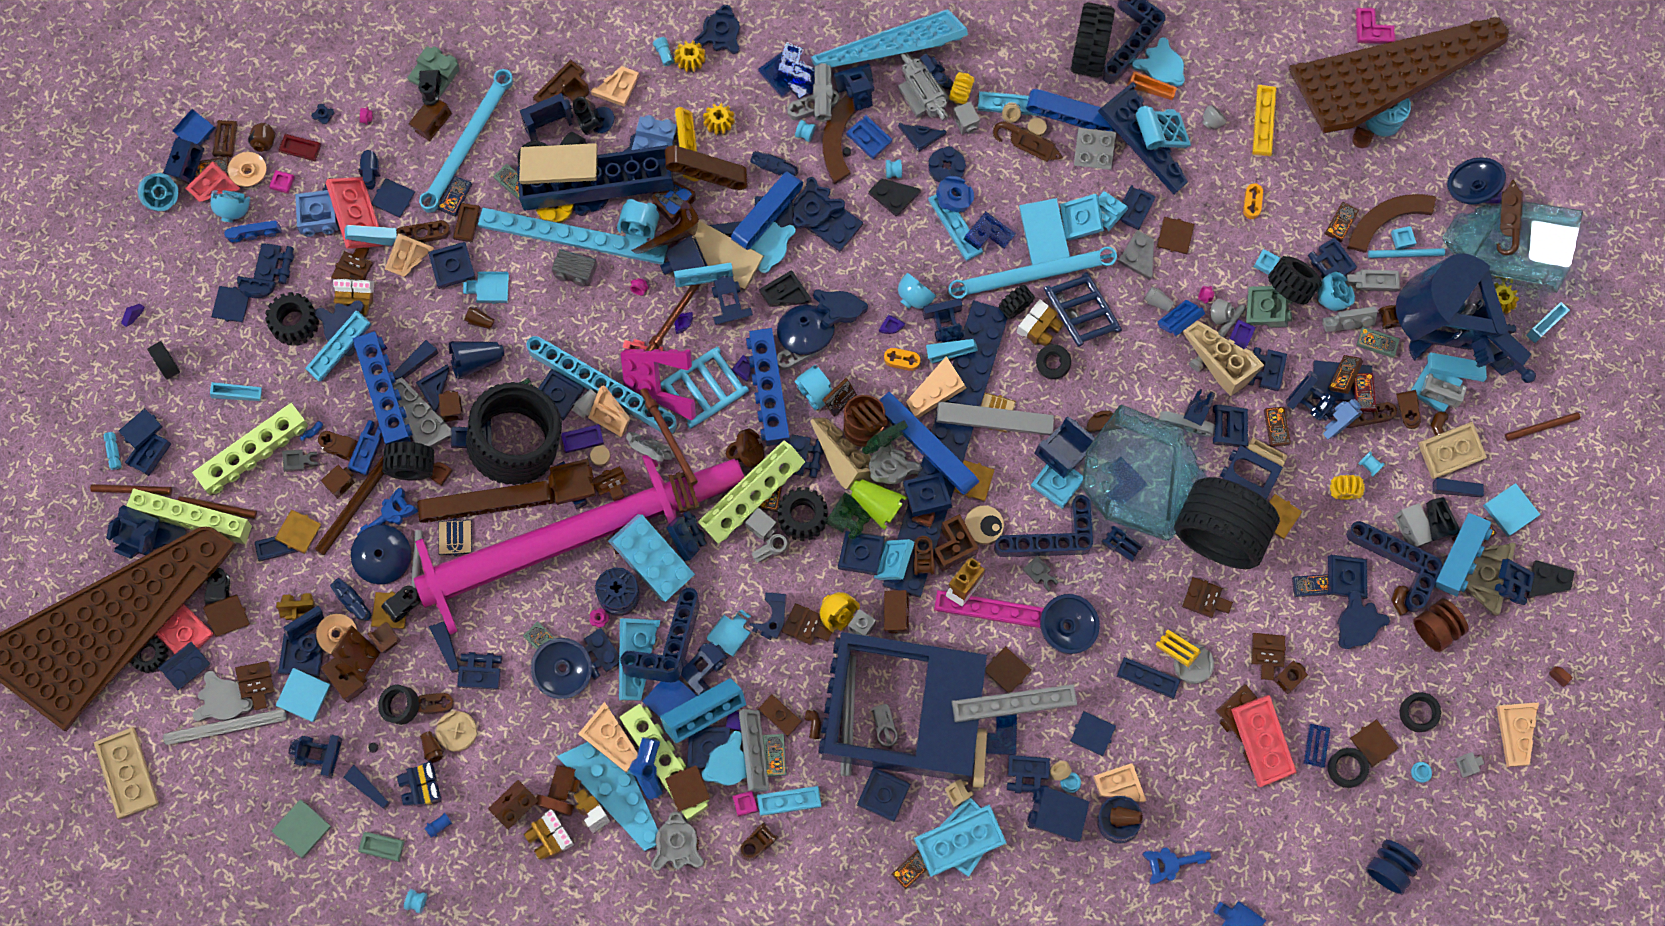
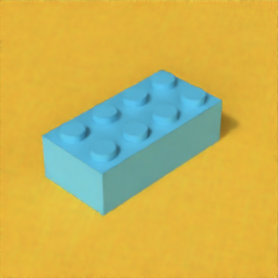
(651, 557)

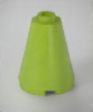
(877, 501)

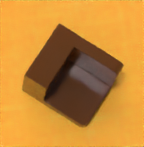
(575, 87)
(384, 637)

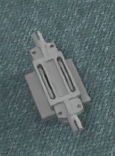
(922, 90)

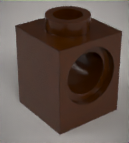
(450, 406)
(338, 481)
(1285, 683)

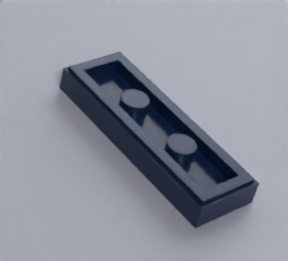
(1148, 678)

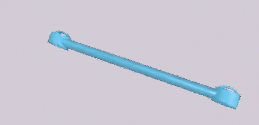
(466, 140)
(1032, 272)

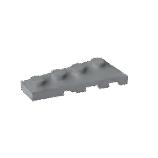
(424, 422)

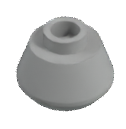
(1213, 117)
(1221, 311)

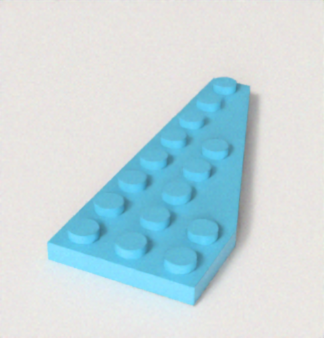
(912, 36)

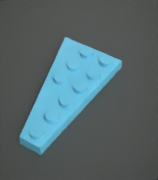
(614, 791)

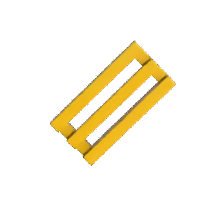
(1165, 639)

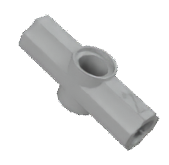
(822, 92)

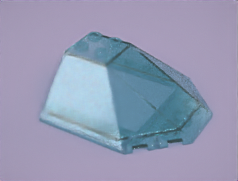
(1544, 249)
(1140, 472)

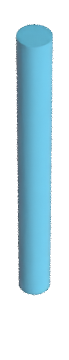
(1406, 253)

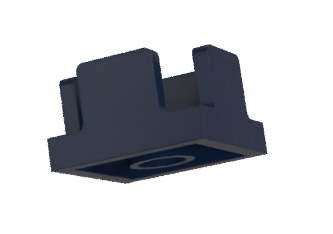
(133, 532)

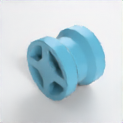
(805, 130)
(893, 169)
(415, 901)

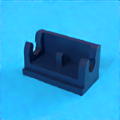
(1199, 408)

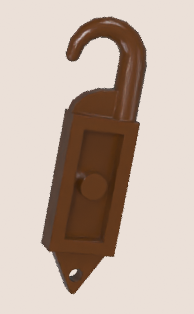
(1029, 142)
(1511, 217)

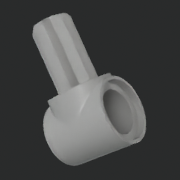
(769, 549)

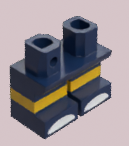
(422, 784)

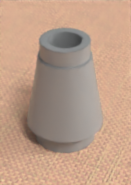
(1158, 299)
(584, 404)

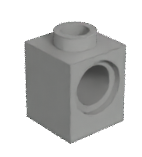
(966, 118)
(761, 525)
(861, 624)

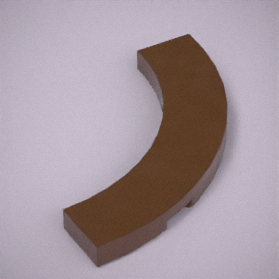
(833, 137)
(1385, 212)

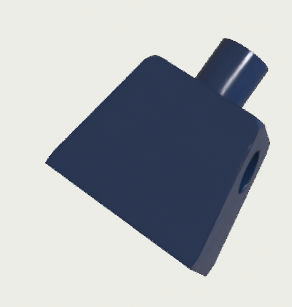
(684, 256)

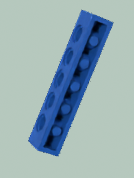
(764, 339)
(364, 347)

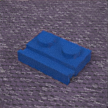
(869, 137)
(1181, 317)

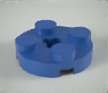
(951, 202)

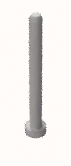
(1196, 363)

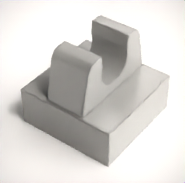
(1469, 764)

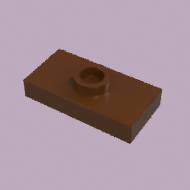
(779, 715)

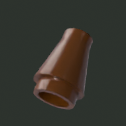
(478, 318)
(431, 748)
(1122, 816)

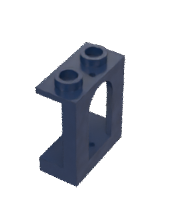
(1243, 453)

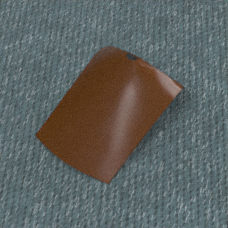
(680, 231)

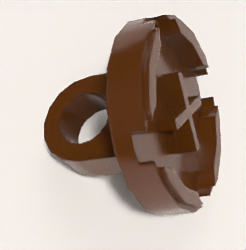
(748, 448)

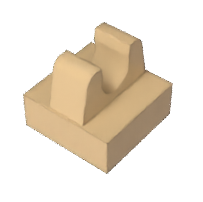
(957, 792)

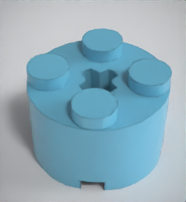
(638, 220)
(815, 385)

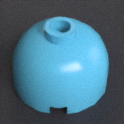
(165, 194)
(229, 205)
(914, 293)
(1335, 293)

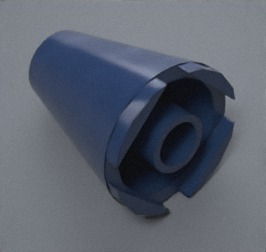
(473, 356)

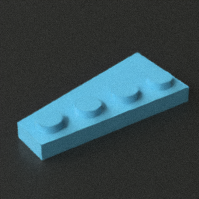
(640, 637)

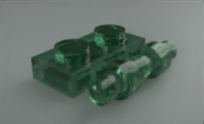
(885, 437)
(843, 513)

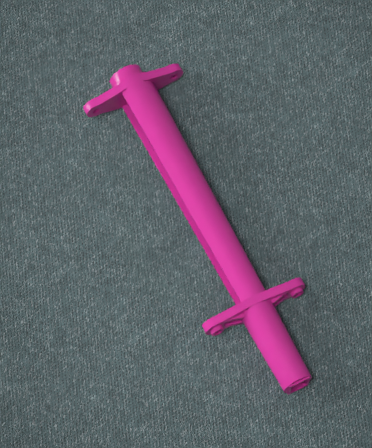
(541, 544)

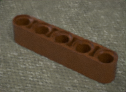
(706, 167)

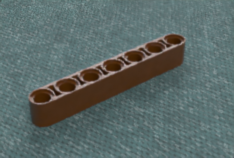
(485, 501)

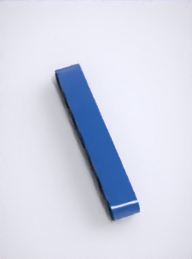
(929, 445)

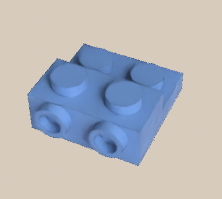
(654, 133)
(315, 213)
(1345, 414)

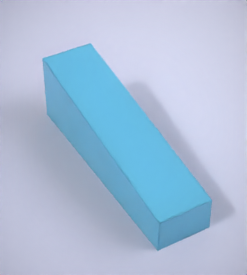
(370, 234)
(1547, 322)
(939, 351)
(235, 392)

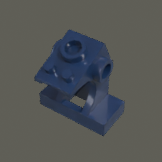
(860, 89)
(726, 285)
(943, 313)
(1303, 391)
(778, 603)
(716, 659)
(301, 748)

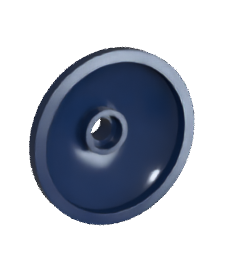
(1476, 180)
(804, 337)
(394, 557)
(1080, 617)
(546, 669)

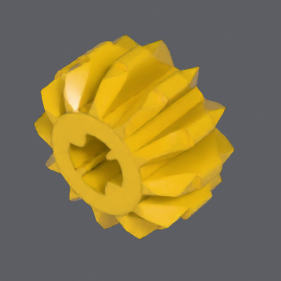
(689, 56)
(961, 88)
(725, 115)
(1506, 297)
(1347, 487)

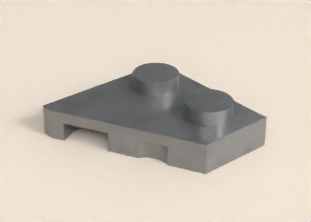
(1139, 255)

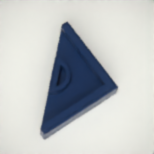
(921, 136)
(434, 385)

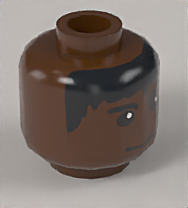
(261, 137)

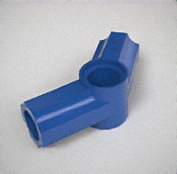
(645, 770)

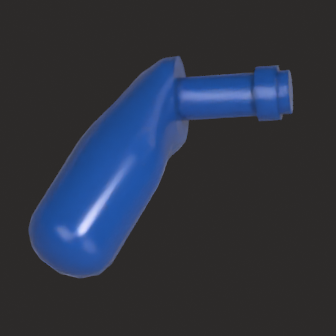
(313, 431)

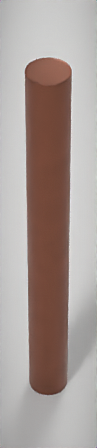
(1542, 426)
(128, 489)
(220, 507)

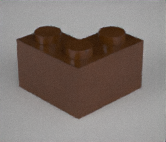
(959, 545)

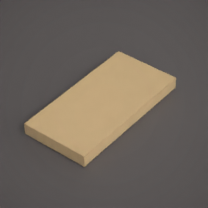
(558, 163)
(720, 249)
(126, 773)

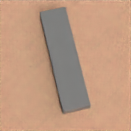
(753, 750)

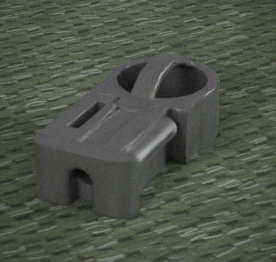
(884, 722)

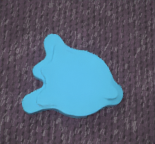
(1162, 64)
(773, 245)
(726, 762)

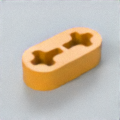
(1257, 201)
(900, 363)

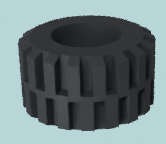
(1294, 280)
(284, 306)
(408, 461)
(798, 529)

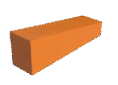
(1152, 86)

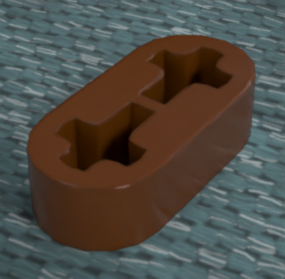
(435, 708)

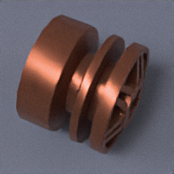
(853, 429)
(1441, 625)

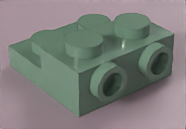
(434, 60)
(1267, 307)

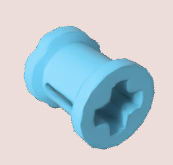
(1371, 464)

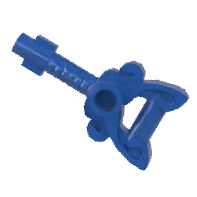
(389, 510)
(1171, 863)

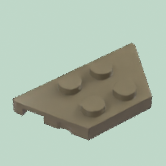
(1486, 576)

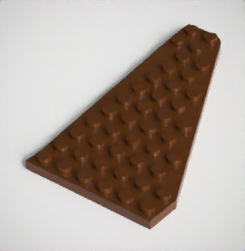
(1367, 81)
(85, 640)

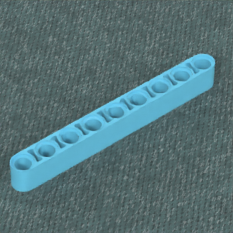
(594, 379)

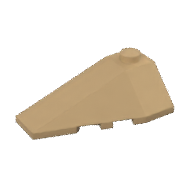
(1225, 360)
(844, 458)

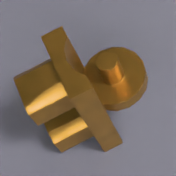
(293, 609)

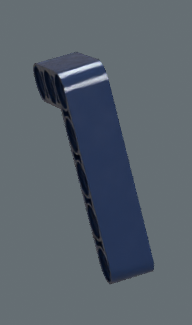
(1137, 39)
(1052, 540)
(1402, 558)
(680, 643)

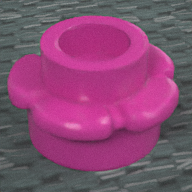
(366, 115)
(639, 286)
(1206, 294)
(598, 623)

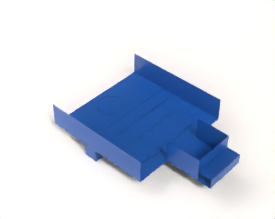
(193, 128)
(1238, 916)

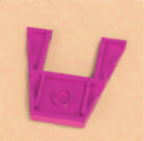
(641, 371)

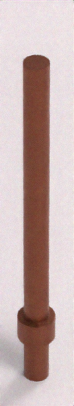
(656, 341)
(652, 407)

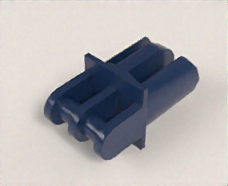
(369, 168)
(1125, 546)

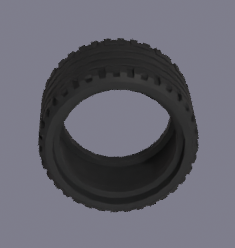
(513, 399)
(1227, 523)

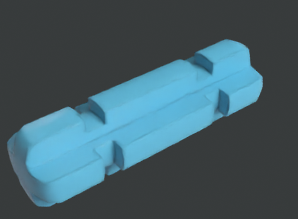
(112, 451)

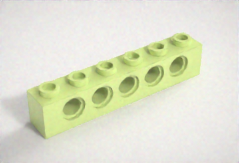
(239, 450)
(752, 482)
(190, 515)
(640, 715)

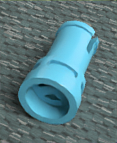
(662, 47)

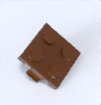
(572, 481)
(355, 653)
(1240, 697)

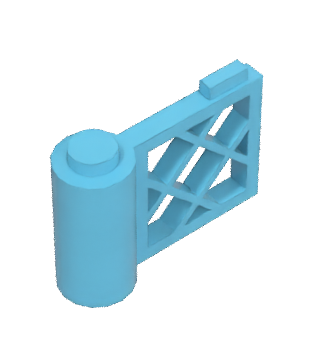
(1154, 131)

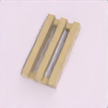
(1267, 452)

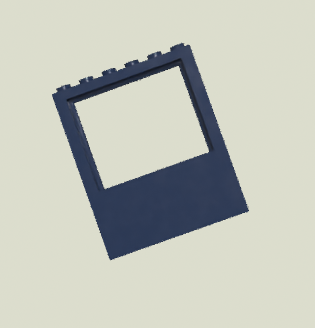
(942, 745)

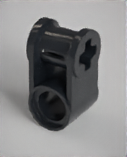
(430, 86)
(588, 117)
(217, 590)
(400, 605)

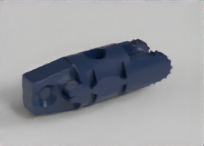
(772, 163)
(350, 599)

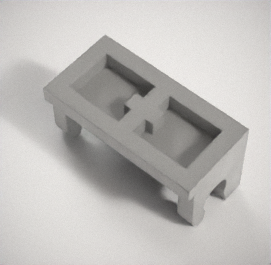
(1443, 391)
(1414, 525)

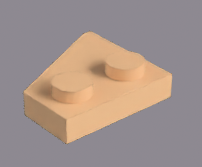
(618, 86)
(406, 254)
(609, 413)
(1120, 782)

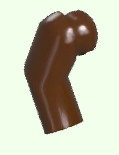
(1438, 422)
(1398, 599)
(815, 723)

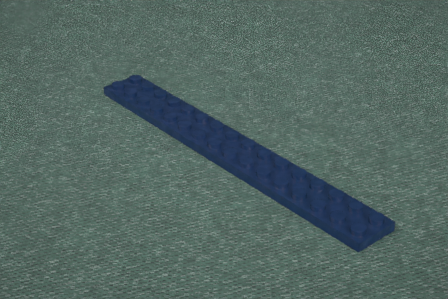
(986, 327)

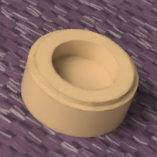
(1011, 112)
(1037, 126)
(600, 456)
(1060, 770)

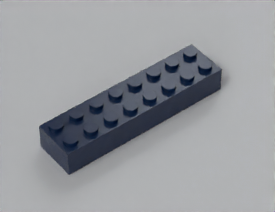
(617, 176)

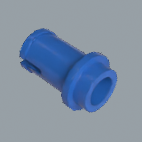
(437, 825)

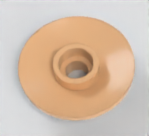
(244, 162)
(327, 626)

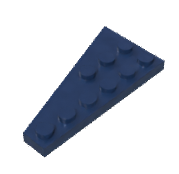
(1121, 116)

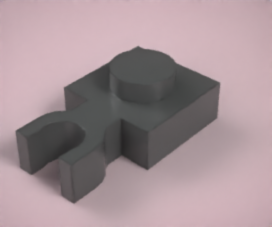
(295, 460)
(1038, 571)

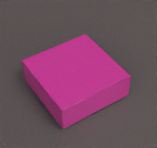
(281, 181)
(745, 803)

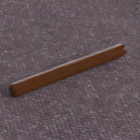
(350, 509)

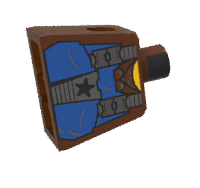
(670, 201)

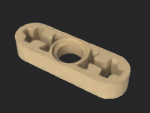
(979, 759)

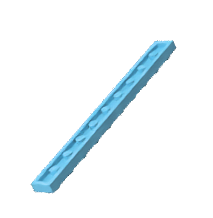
(569, 235)

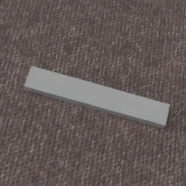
(994, 418)
(1014, 703)

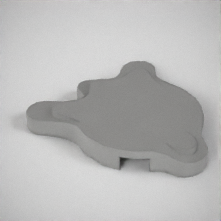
(651, 447)
(890, 466)
(221, 700)
(676, 843)

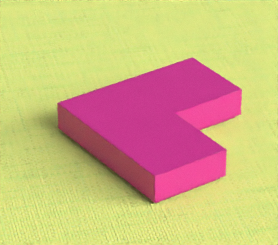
(1368, 30)

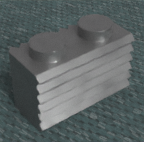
(574, 268)

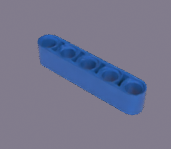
(1066, 110)
(767, 210)

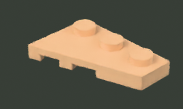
(937, 387)
(1517, 729)
(608, 737)

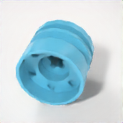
(1390, 120)

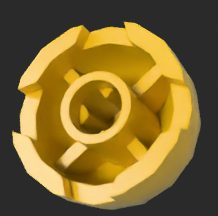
(838, 610)

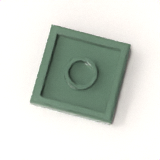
(301, 828)

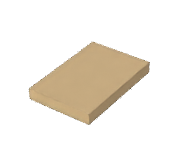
(1452, 450)

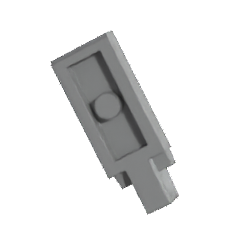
(1374, 280)
(1351, 319)

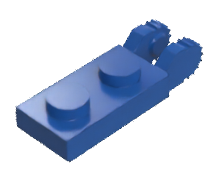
(251, 231)
(365, 450)

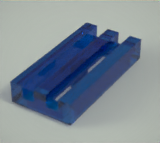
(1313, 762)

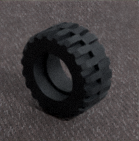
(1092, 39)

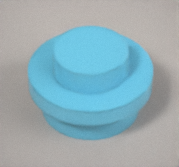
(1421, 772)
(1071, 783)

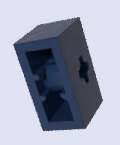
(183, 160)

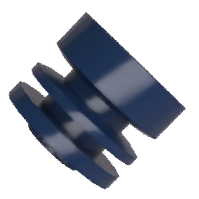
(627, 597)
(1111, 832)
(1394, 866)

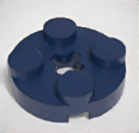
(947, 155)

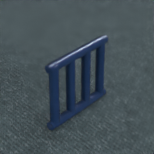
(1070, 323)

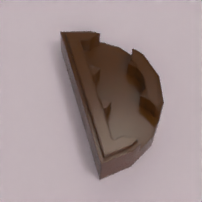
(1098, 421)

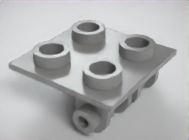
(1094, 148)

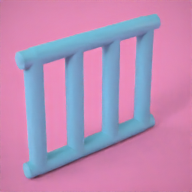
(724, 400)

